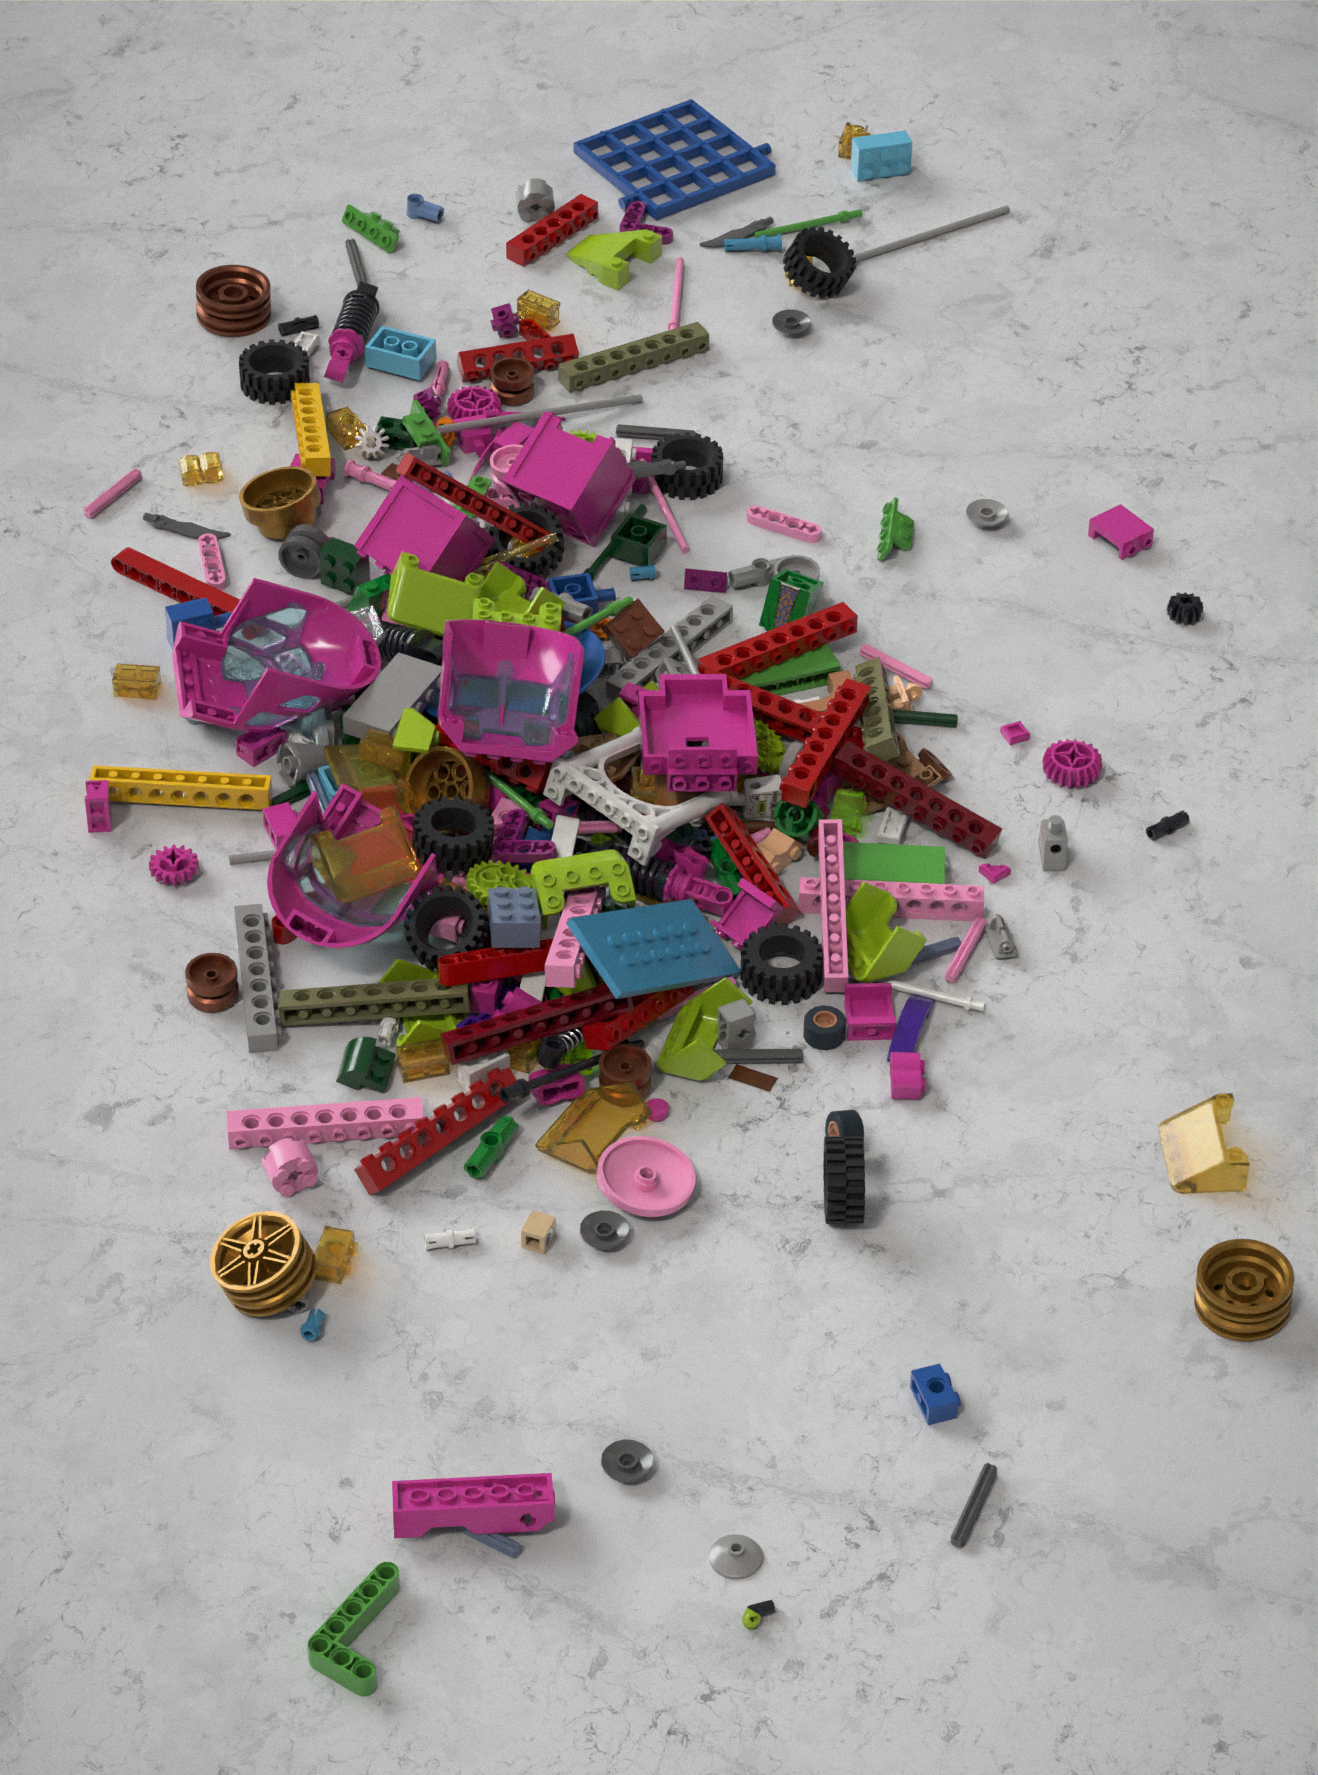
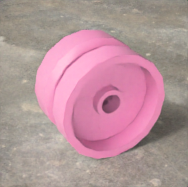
(500, 464)

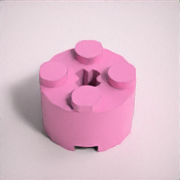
(290, 1166)

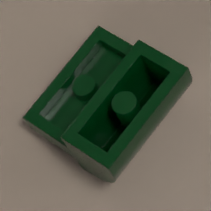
(365, 1065)

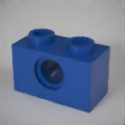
(934, 1394)

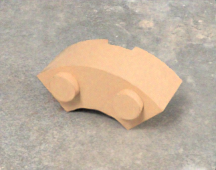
(780, 850)

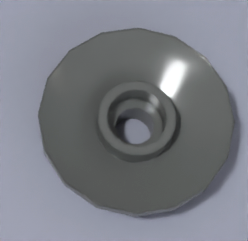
(791, 321)
(604, 1229)
(627, 1460)

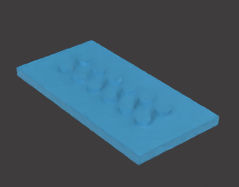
(653, 948)

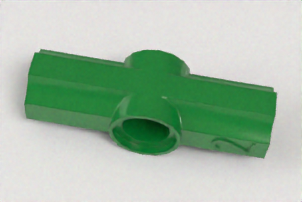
(722, 862)
(491, 1147)

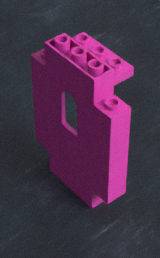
(697, 710)

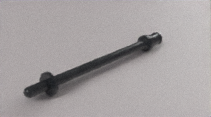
(522, 1088)

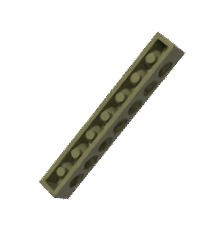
(633, 357)
(878, 717)
(372, 1001)

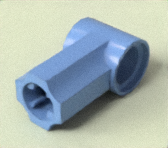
(419, 208)

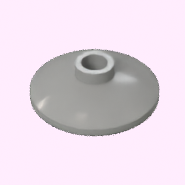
(986, 512)
(735, 1564)

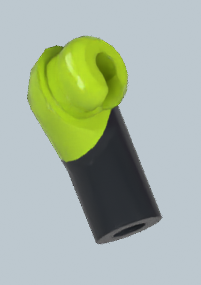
(755, 1612)

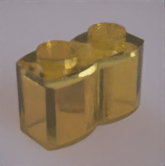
(200, 469)

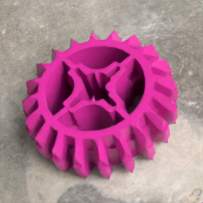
(472, 402)
(1072, 763)

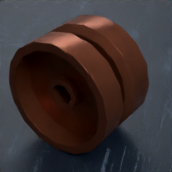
(512, 380)
(212, 982)
(625, 1065)

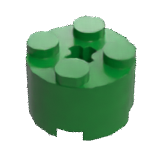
(801, 830)

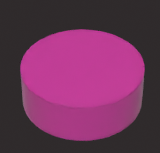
(659, 1109)

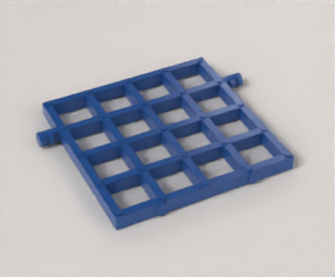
(678, 159)

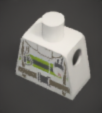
(760, 797)

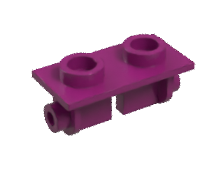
(705, 580)

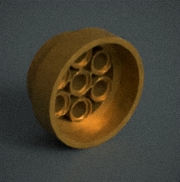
(280, 500)
(446, 773)

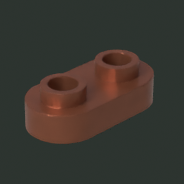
(927, 757)

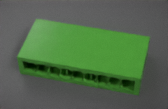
(798, 673)
(894, 862)

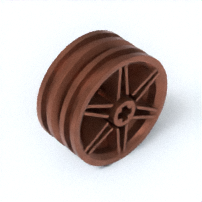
(233, 300)

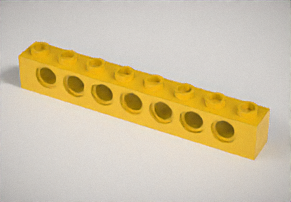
(311, 429)
(186, 787)

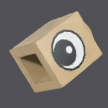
(538, 1232)

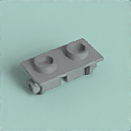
(429, 454)
(1000, 938)

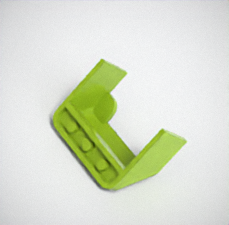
(416, 736)
(694, 1034)

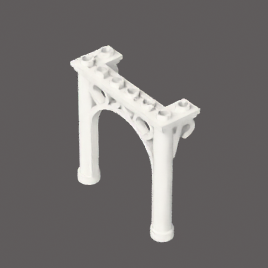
(575, 777)

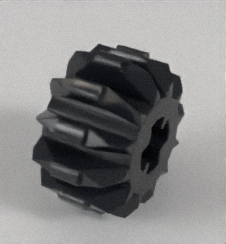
(1185, 608)

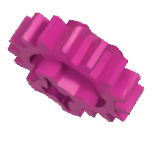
(173, 865)

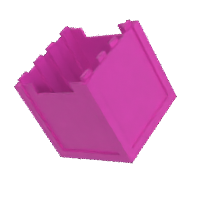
(571, 478)
(426, 527)

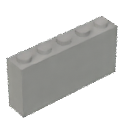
(401, 684)

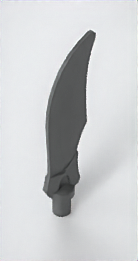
(740, 233)
(645, 469)
(184, 528)

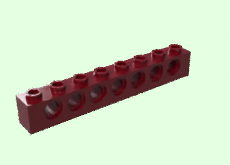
(916, 799)
(532, 1023)

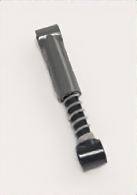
(556, 1047)

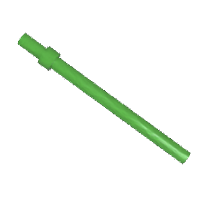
(842, 216)
(612, 610)
(536, 814)

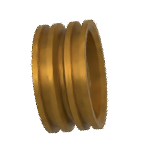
(256, 1253)
(1244, 1289)

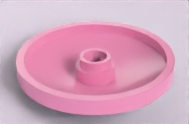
(646, 1176)

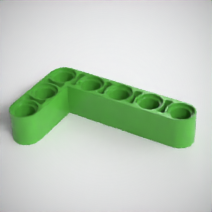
(329, 1644)

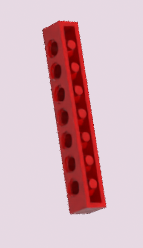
(470, 500)
(782, 642)
(783, 714)
(825, 743)
(376, 1178)

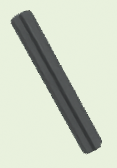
(355, 261)
(649, 432)
(743, 1056)
(973, 1505)

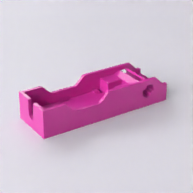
(476, 1503)

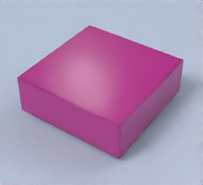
(1015, 733)

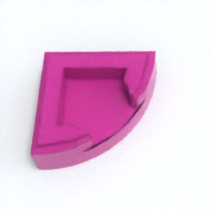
(993, 872)

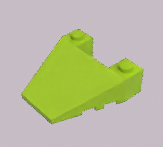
(605, 254)

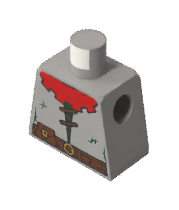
(1053, 833)

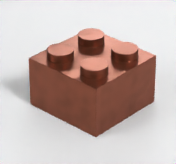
(633, 629)

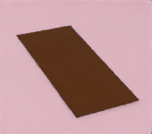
(753, 1077)

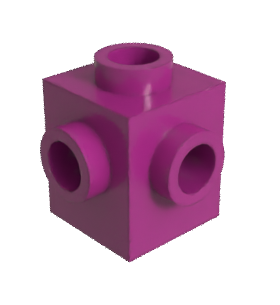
(504, 320)
(430, 402)

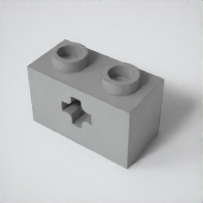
(736, 1025)

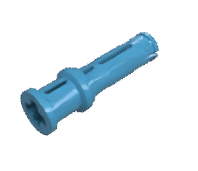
(763, 243)

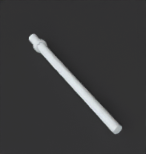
(968, 1003)

